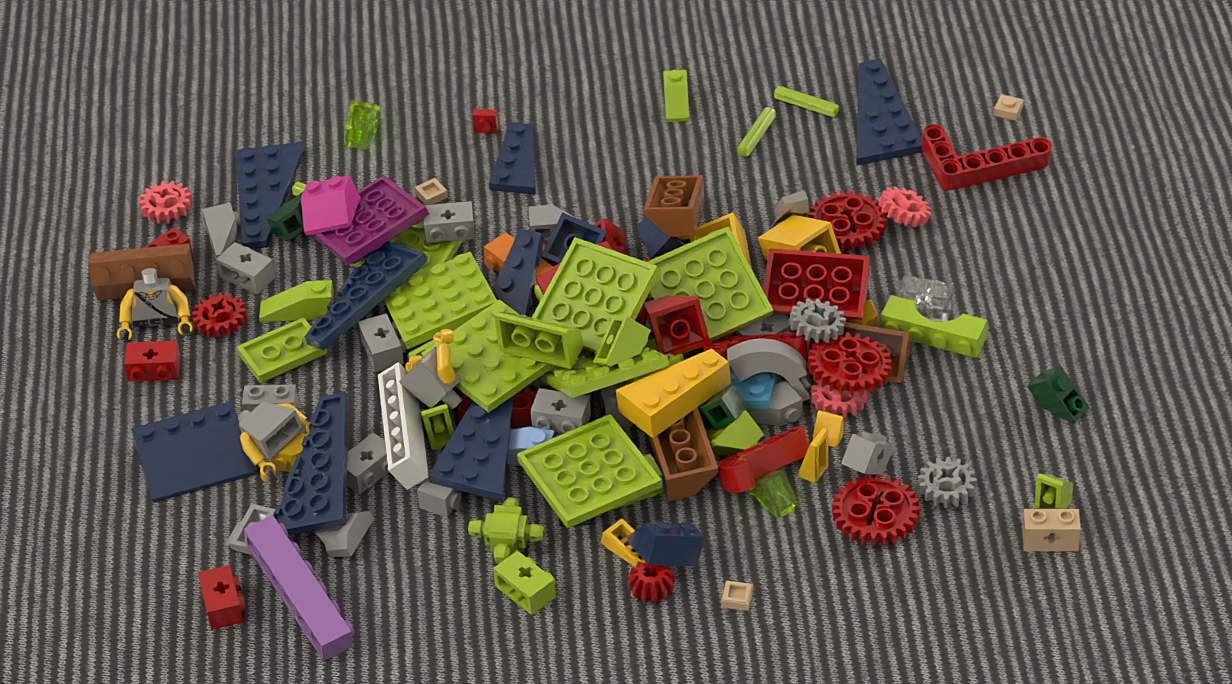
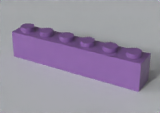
(298, 587)

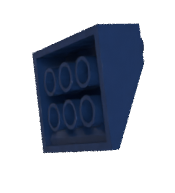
(191, 451)

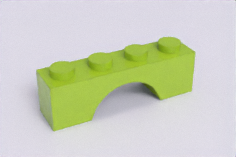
(961, 335)

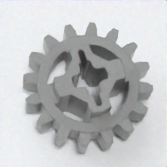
(817, 320)
(947, 482)

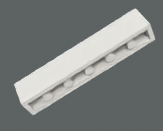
(402, 429)

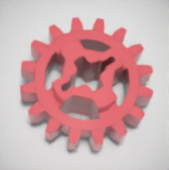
(165, 202)
(905, 206)
(836, 403)

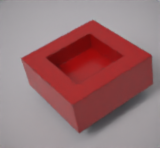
(485, 121)

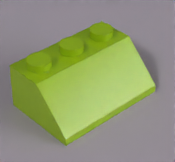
(538, 339)

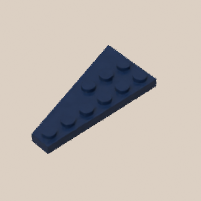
(477, 452)
(318, 477)

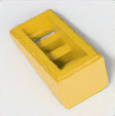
(816, 458)
(611, 541)

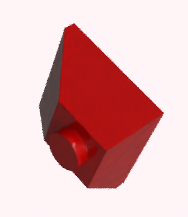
(677, 324)

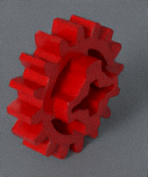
(221, 315)

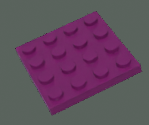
(380, 216)

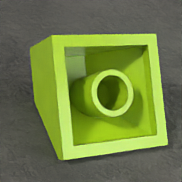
(734, 436)

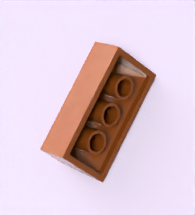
(676, 204)
(116, 271)
(896, 343)
(684, 457)

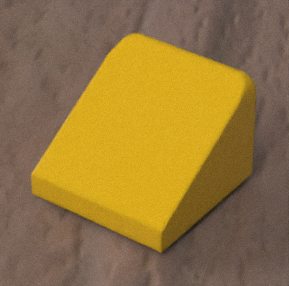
(870, 316)
(833, 424)

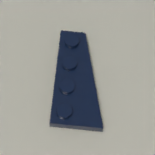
(515, 163)
(518, 271)

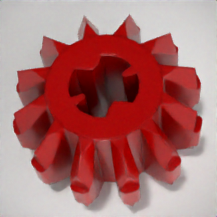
(651, 582)

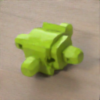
(506, 529)

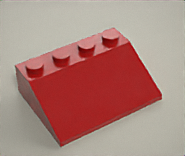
(816, 275)

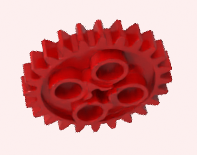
(861, 219)
(849, 364)
(892, 517)

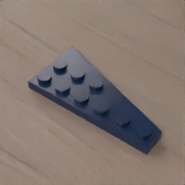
(882, 118)
(263, 186)
(364, 289)

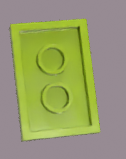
(279, 350)

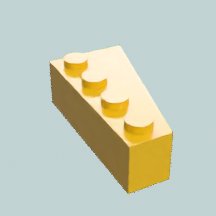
(673, 392)

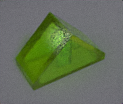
(775, 493)

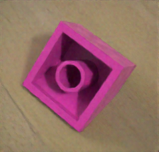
(329, 204)

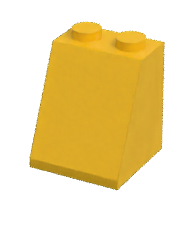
(801, 235)

